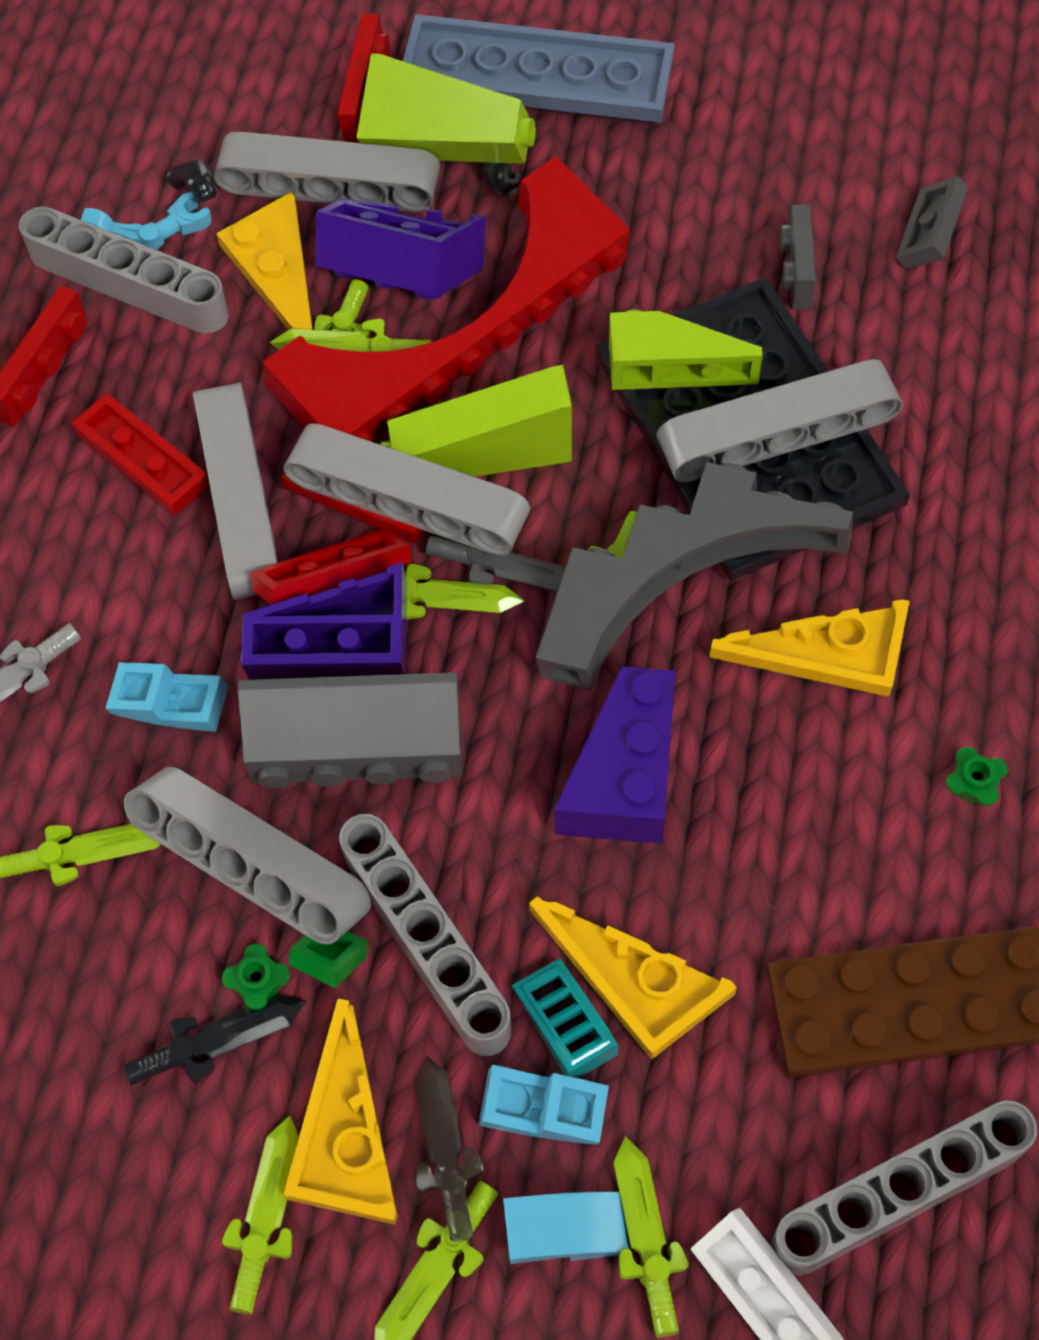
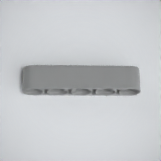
(326, 170)
(124, 269)
(780, 419)
(235, 485)
(407, 489)
(248, 855)
(435, 956)
(926, 1170)

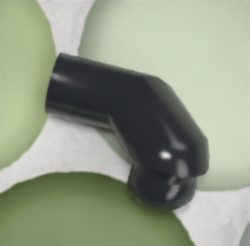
(195, 176)
(501, 177)

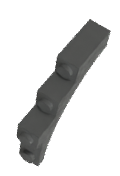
(665, 547)

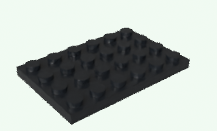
(837, 471)

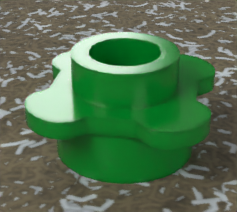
(971, 790)
(256, 992)

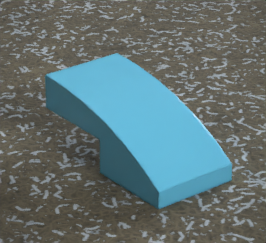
(167, 699)
(543, 1106)
(565, 1226)

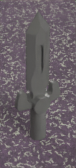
(508, 566)

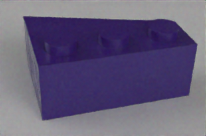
(397, 248)
(331, 633)
(624, 766)

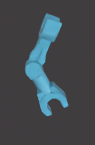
(151, 234)

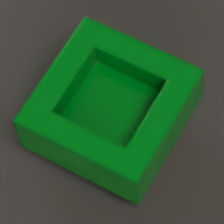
(329, 961)

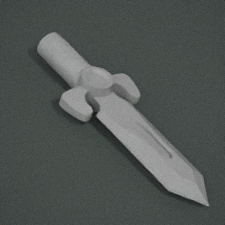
(33, 661)

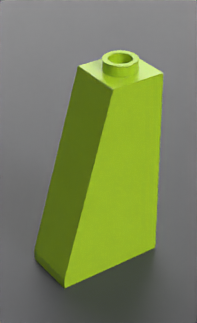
(441, 115)
(493, 429)

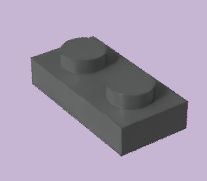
(932, 222)
(799, 272)

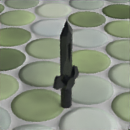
(214, 1039)

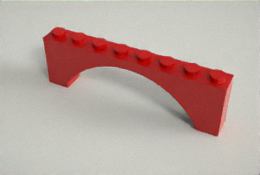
(357, 392)

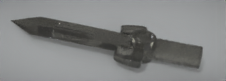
(444, 1148)

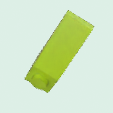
(670, 352)

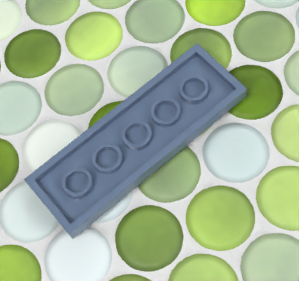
(548, 65)

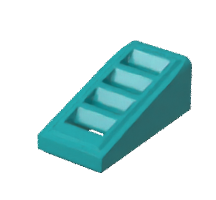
(589, 1056)

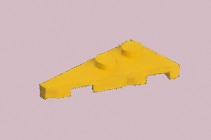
(270, 257)
(838, 650)
(644, 989)
(340, 1144)

